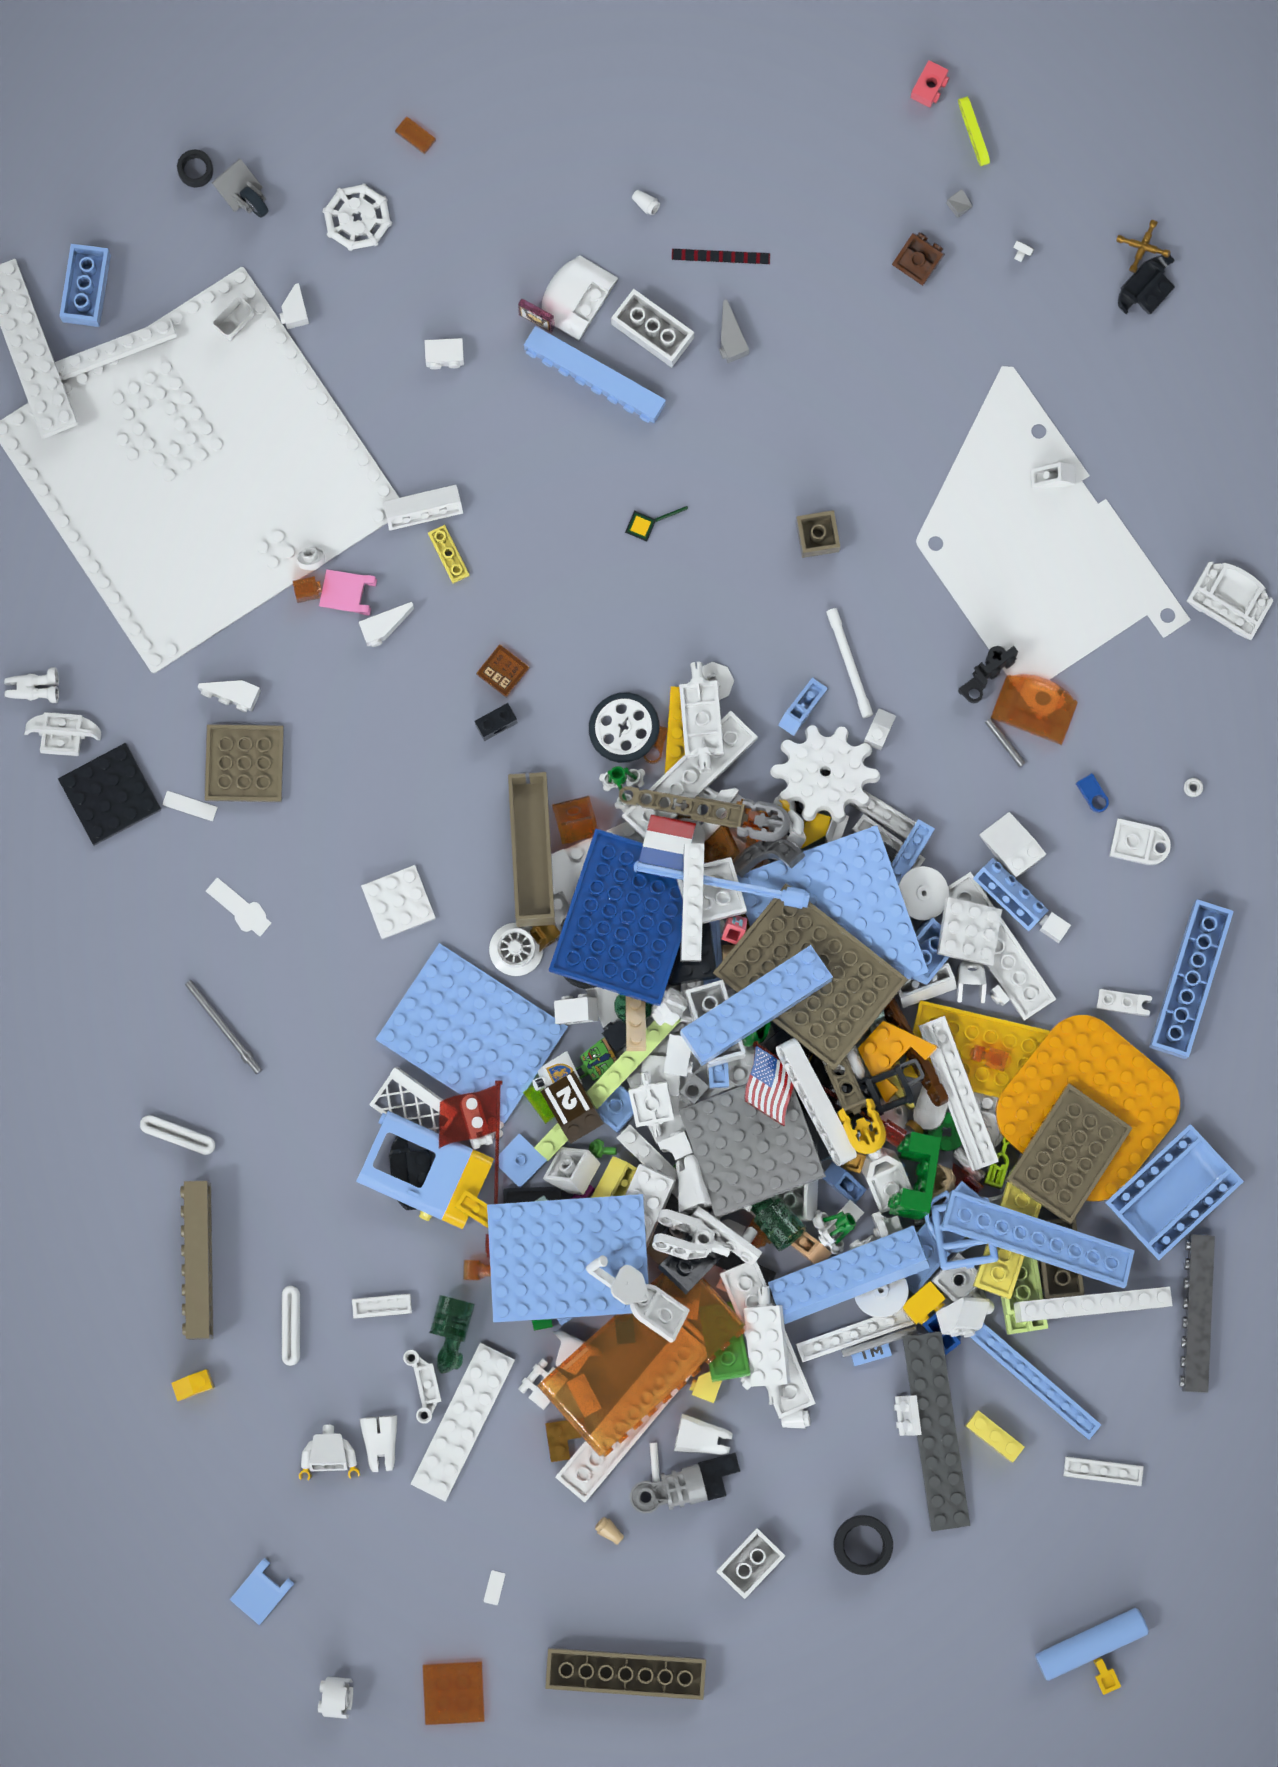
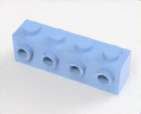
(1010, 894)

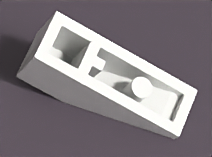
(382, 625)

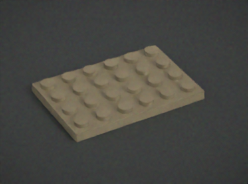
(1068, 1153)

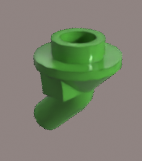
(597, 1149)

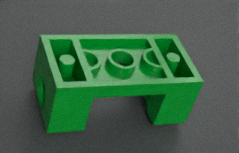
(917, 1202)

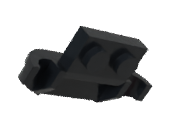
(1147, 285)
(408, 1166)

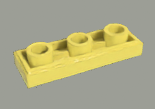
(453, 564)

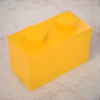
(923, 1302)

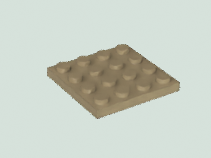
(244, 763)

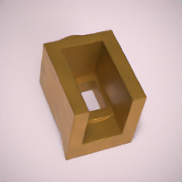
(544, 935)

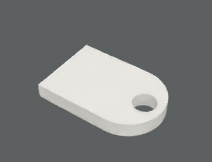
(1137, 843)

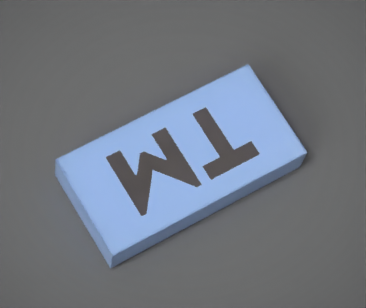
(871, 1355)

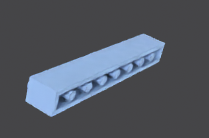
(594, 374)

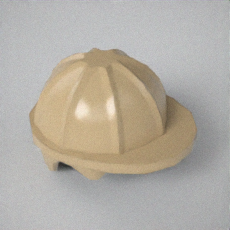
(944, 1180)

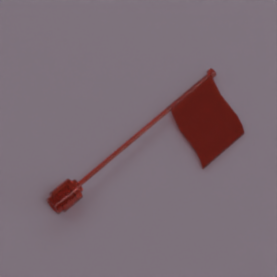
(456, 1124)

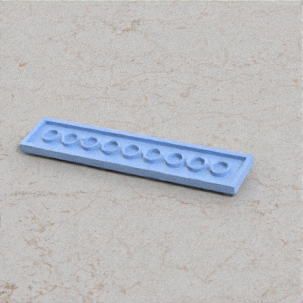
(1037, 1239)

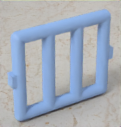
(942, 1247)

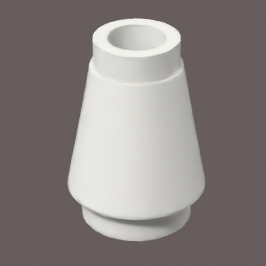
(646, 202)
(796, 1420)

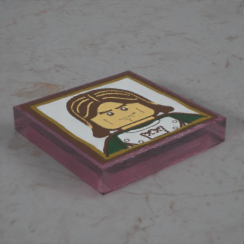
(536, 315)

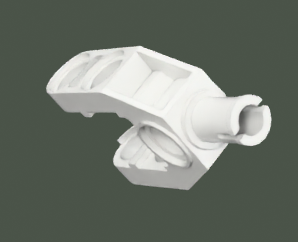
(697, 1230)

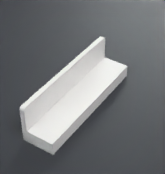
(423, 507)

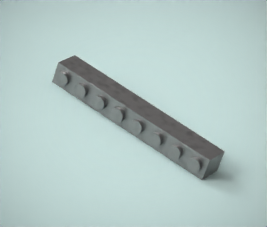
(1198, 1313)

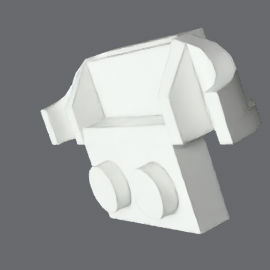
(62, 732)

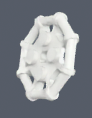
(357, 206)

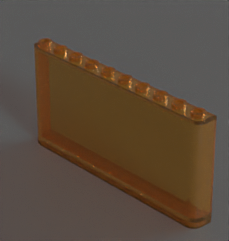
(631, 1368)

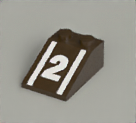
(572, 1107)

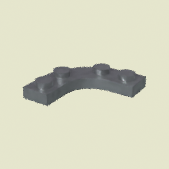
(761, 850)

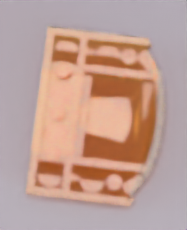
(1035, 706)

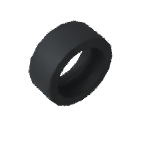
(192, 154)

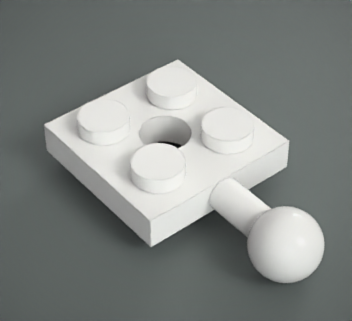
(945, 1282)

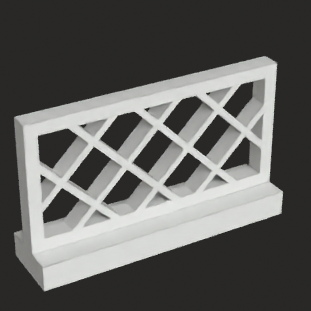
(415, 1088)

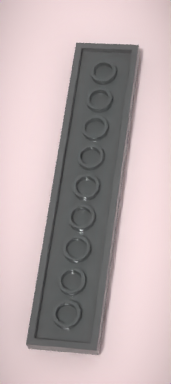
(939, 1439)

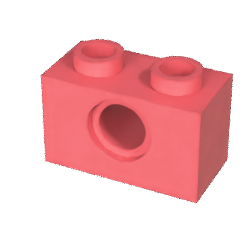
(931, 73)

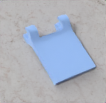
(259, 1593)

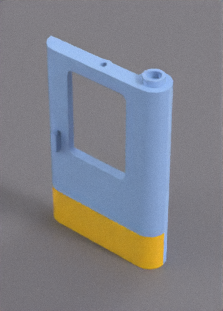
(452, 1171)

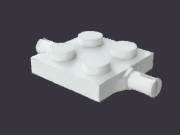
(651, 1104)

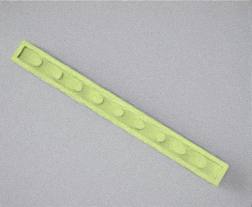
(608, 1084)

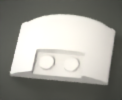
(577, 295)
(1231, 598)

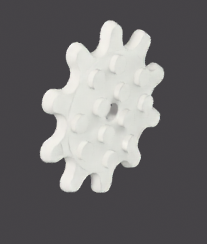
(820, 791)

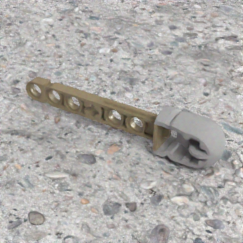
(735, 817)

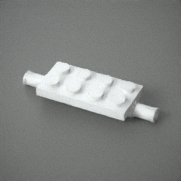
(701, 718)
(767, 1345)

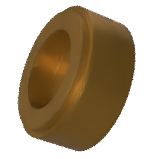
(913, 1126)

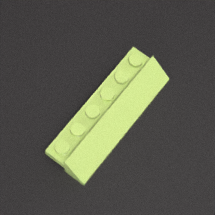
(1026, 1289)

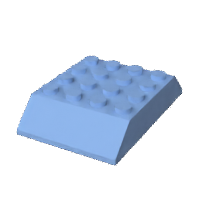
(1174, 1192)

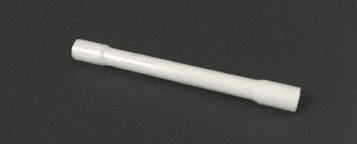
(863, 701)

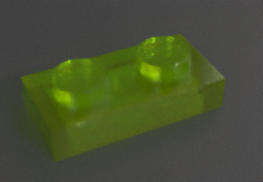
(539, 1104)

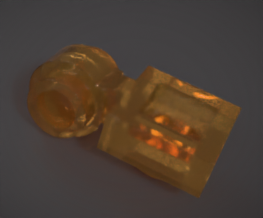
(994, 1058)

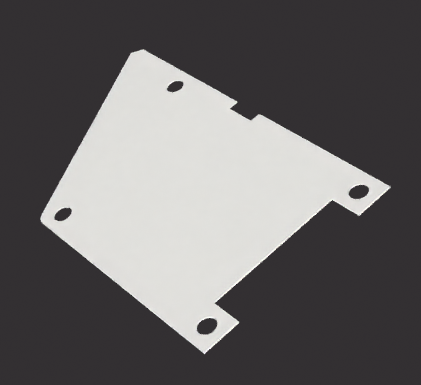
(1036, 562)

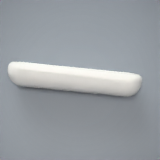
(177, 1134)
(290, 1325)

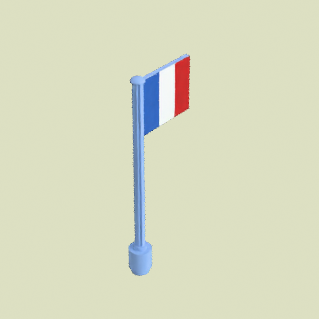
(664, 857)

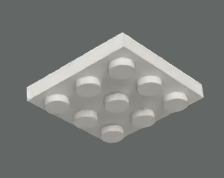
(718, 901)
(398, 902)
(969, 931)

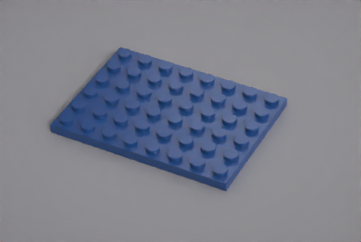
(620, 923)

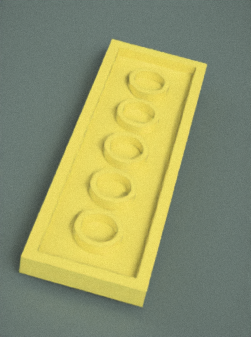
(1002, 1275)

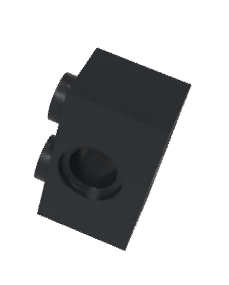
(496, 722)

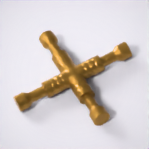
(1143, 246)

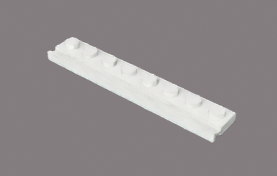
(961, 1097)

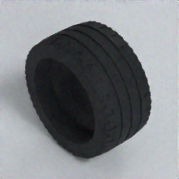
(887, 1547)

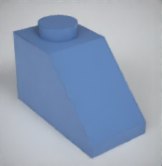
(844, 1183)

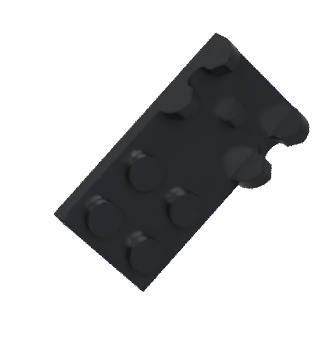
(688, 1273)

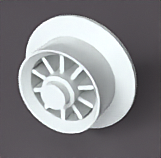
(924, 892)
(514, 950)
(884, 1300)

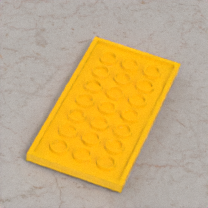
(986, 1031)

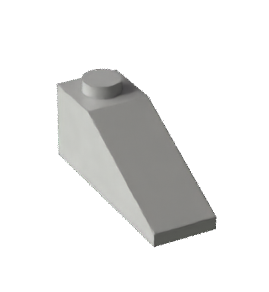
(732, 341)

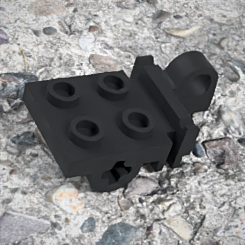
(991, 671)

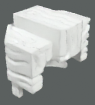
(670, 1009)

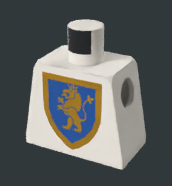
(554, 1071)

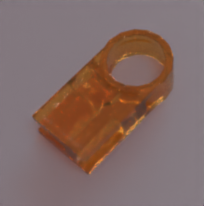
(659, 744)

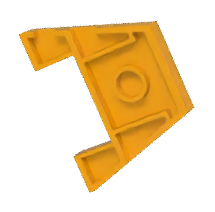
(885, 1048)

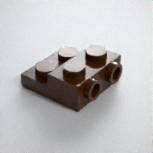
(919, 258)

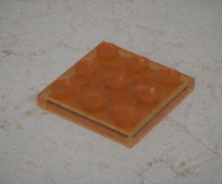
(453, 1693)

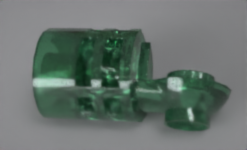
(778, 1222)
(452, 1329)

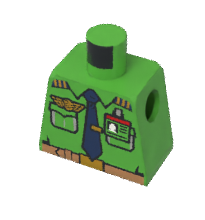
(596, 1060)

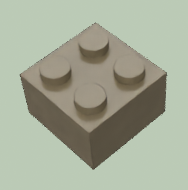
(817, 534)

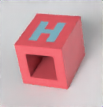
(734, 929)

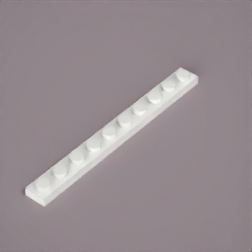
(858, 1333)

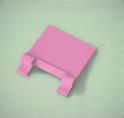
(345, 591)

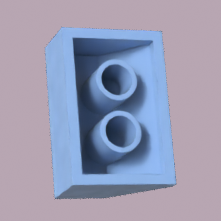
(928, 939)

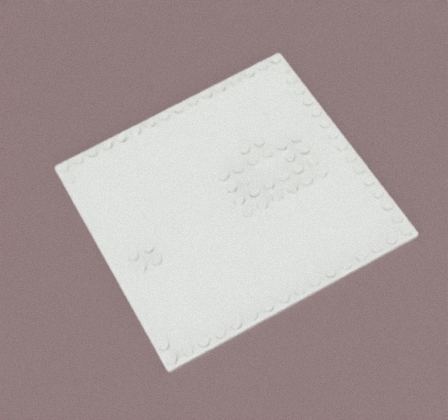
(200, 473)

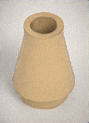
(608, 1530)

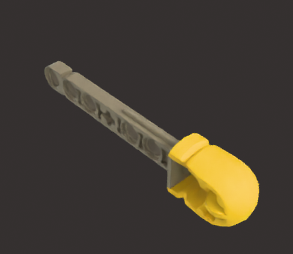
(853, 1102)

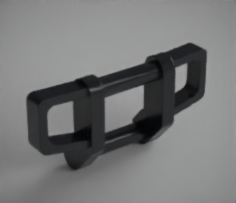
(896, 1070)

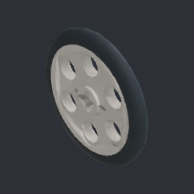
(639, 747)

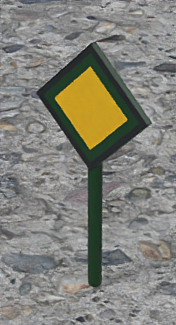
(642, 525)

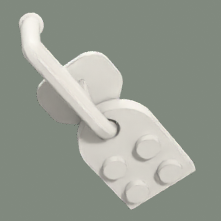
(646, 1301)

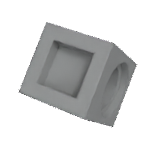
(699, 1084)

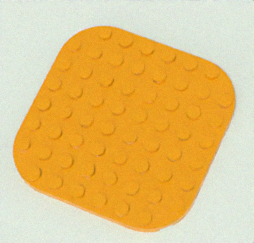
(1108, 1071)

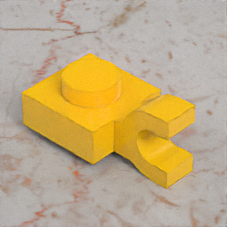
(1106, 1679)

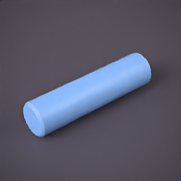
(1091, 1644)

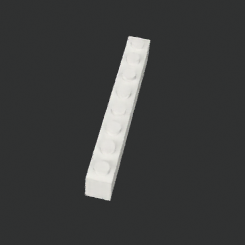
(1092, 1304)

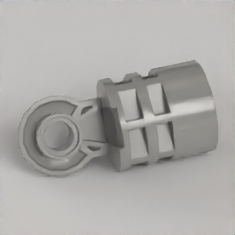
(671, 1490)

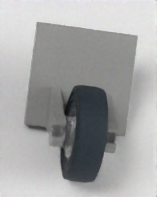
(241, 189)

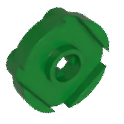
(947, 1143)

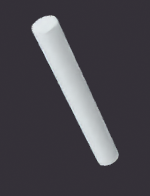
(654, 1462)

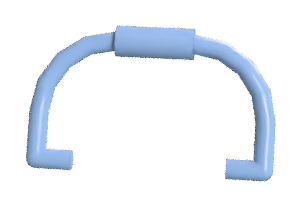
(930, 1226)

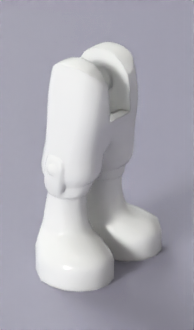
(27, 683)

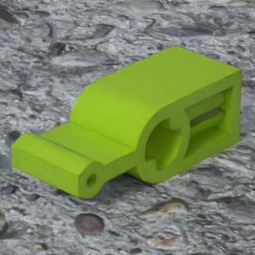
(1001, 1171)

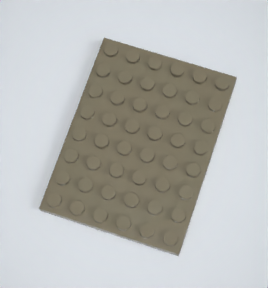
(839, 1012)

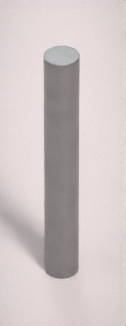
(1004, 741)

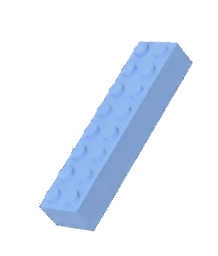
(1191, 979)
(756, 1005)
(849, 1274)

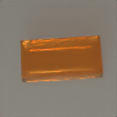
(415, 135)

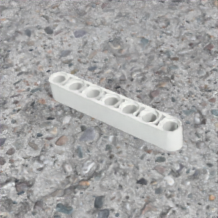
(816, 1101)

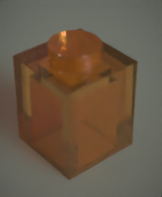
(307, 589)

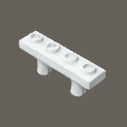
(739, 1245)

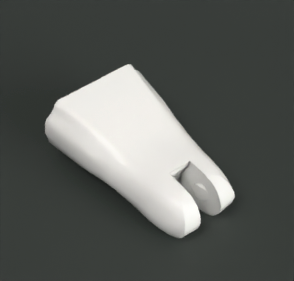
(691, 1186)
(700, 1436)
(380, 1440)

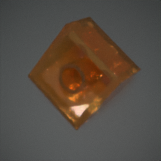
(575, 819)

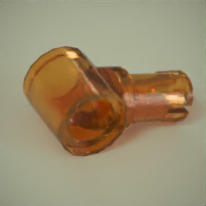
(475, 1270)

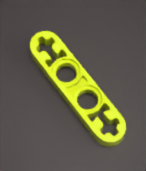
(973, 131)

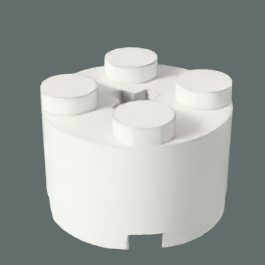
(336, 1697)

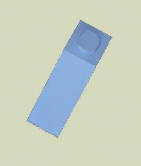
(802, 706)

